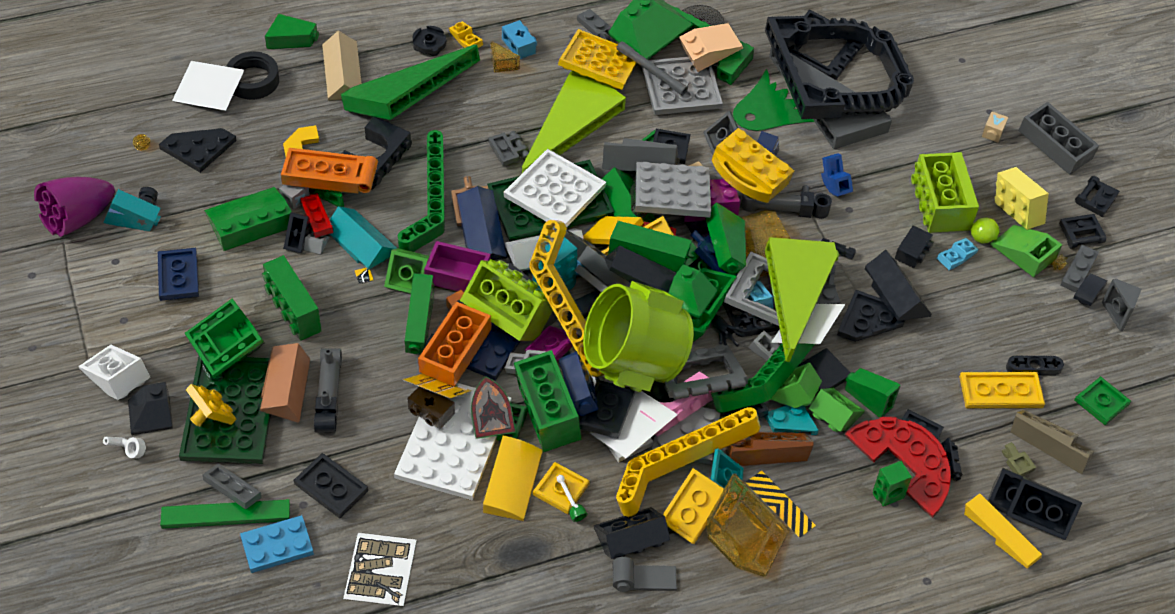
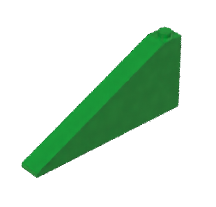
(400, 90)

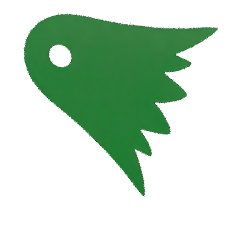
(768, 106)

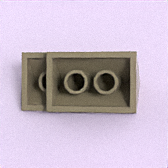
(1052, 440)

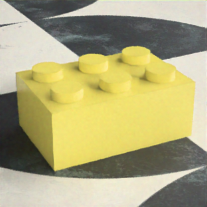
(1021, 198)

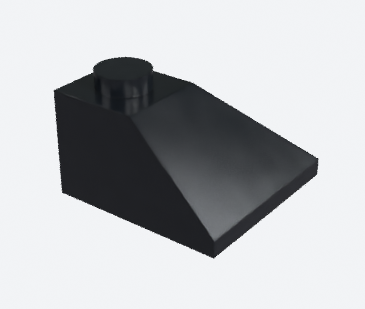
(150, 409)

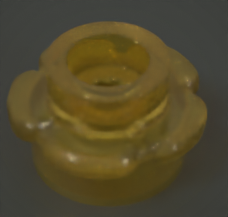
(141, 142)
(1059, 263)

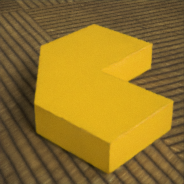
(300, 137)

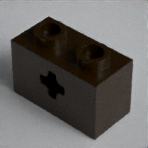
(431, 407)

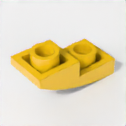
(464, 35)

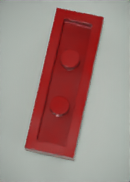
(318, 218)

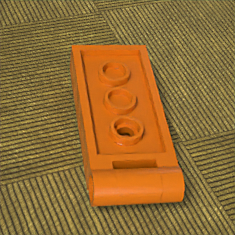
(329, 171)

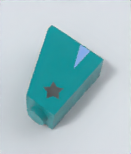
(132, 212)

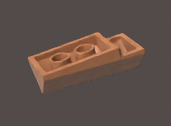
(285, 382)

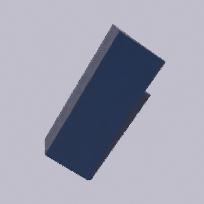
(481, 222)

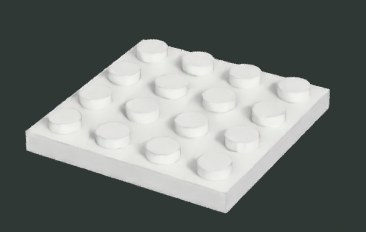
(554, 188)

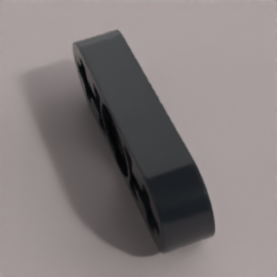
(1042, 361)

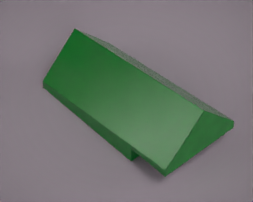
(619, 194)
(654, 245)
(722, 283)

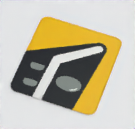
(363, 275)

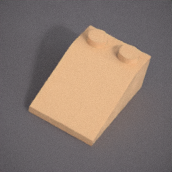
(710, 45)

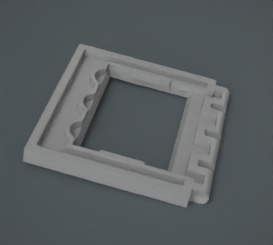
(743, 285)

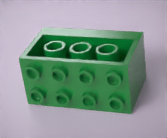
(547, 401)

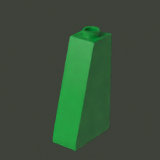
(728, 238)
(419, 313)

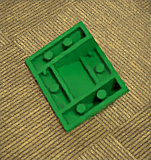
(648, 26)
(224, 338)

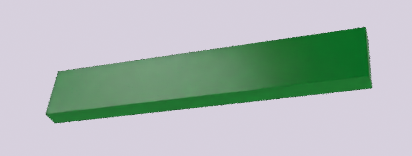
(224, 514)

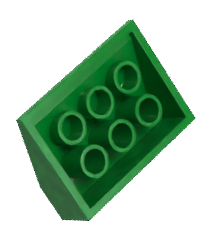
(249, 218)

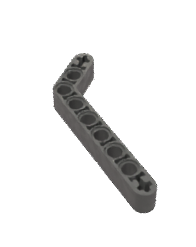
(593, 260)

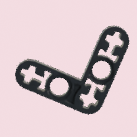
(745, 321)

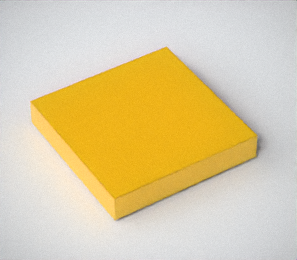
(553, 493)

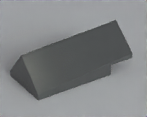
(631, 151)

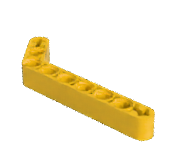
(558, 287)
(680, 453)

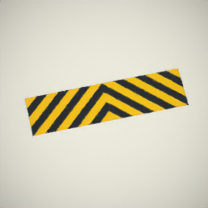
(780, 503)

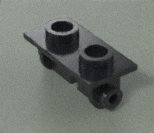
(953, 457)

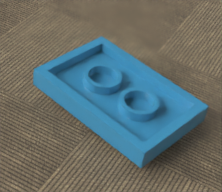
(276, 544)

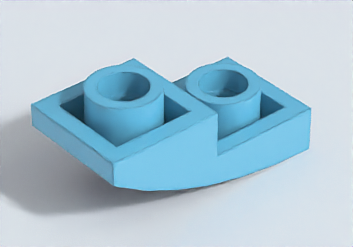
(958, 254)

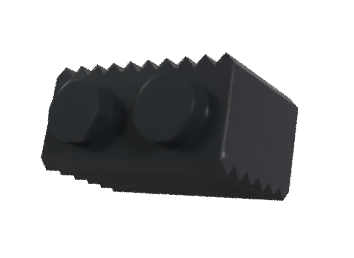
(913, 247)

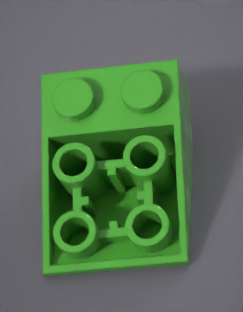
(1028, 248)

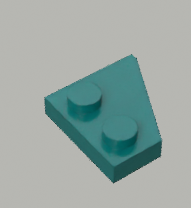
(791, 420)

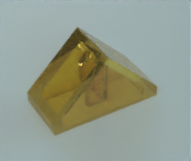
(503, 59)

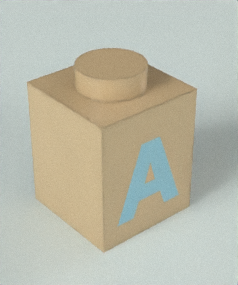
(994, 127)

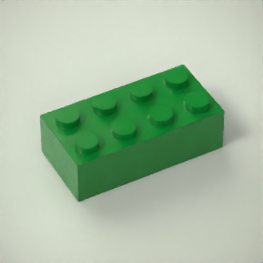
(292, 298)

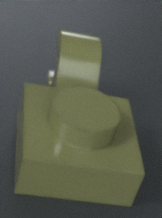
(1018, 462)

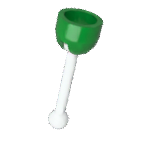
(577, 511)

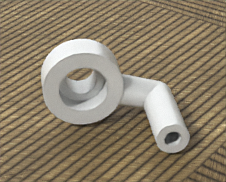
(133, 446)

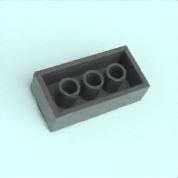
(1058, 138)

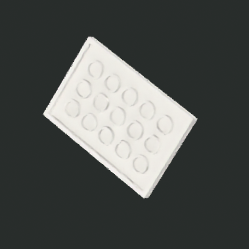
(447, 457)

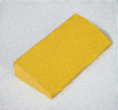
(512, 479)

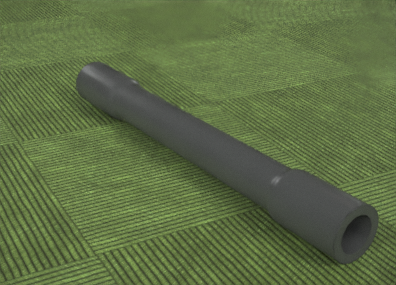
(672, 82)

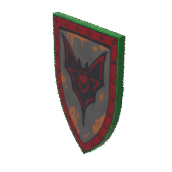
(491, 410)

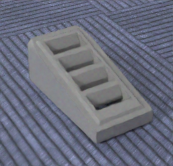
(761, 350)

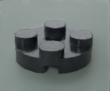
(429, 47)

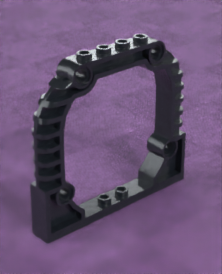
(829, 102)

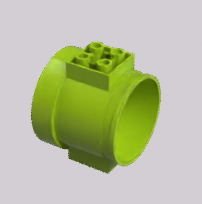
(637, 335)

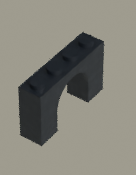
(392, 139)

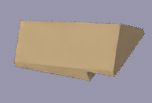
(341, 65)

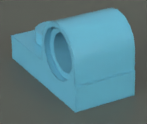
(761, 295)

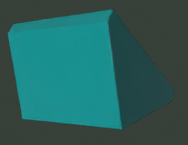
(723, 468)

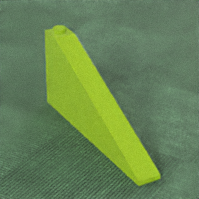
(576, 113)
(797, 279)

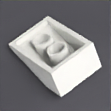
(116, 371)

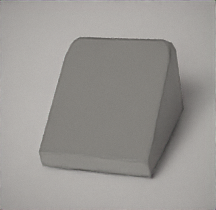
(314, 244)

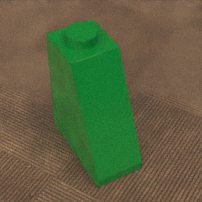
(291, 33)
(872, 391)

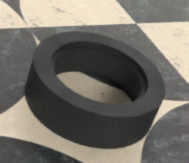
(259, 60)

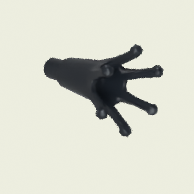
(725, 330)

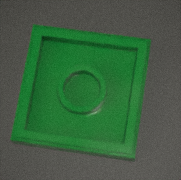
(1102, 400)

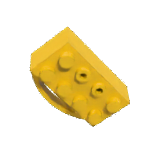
(751, 167)

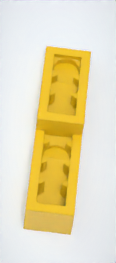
(1006, 535)

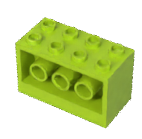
(944, 192)
(509, 298)

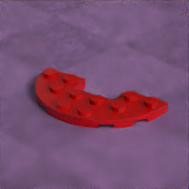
(916, 449)

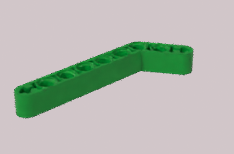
(434, 223)
(764, 383)

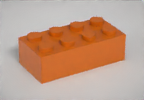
(454, 344)

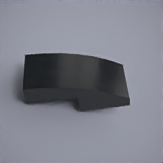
(1090, 289)

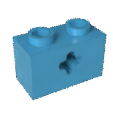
(519, 39)

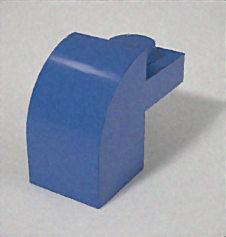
(834, 177)

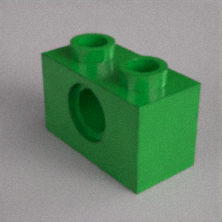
(892, 483)

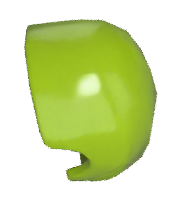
(985, 230)

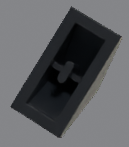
(297, 230)

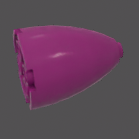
(71, 202)

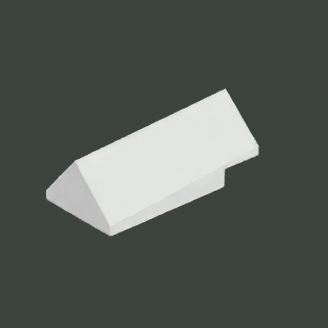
(522, 250)

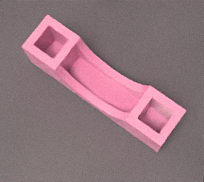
(684, 406)

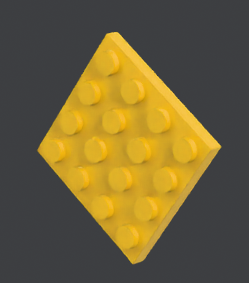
(597, 59)

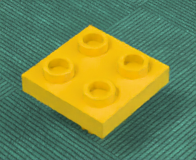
(209, 406)

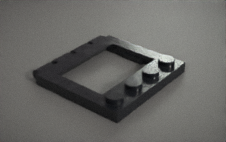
(839, 62)

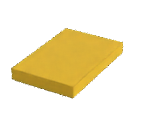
(603, 229)
(692, 506)

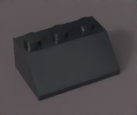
(632, 533)

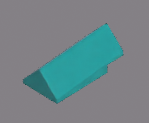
(359, 237)

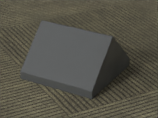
(720, 130)
(1120, 301)

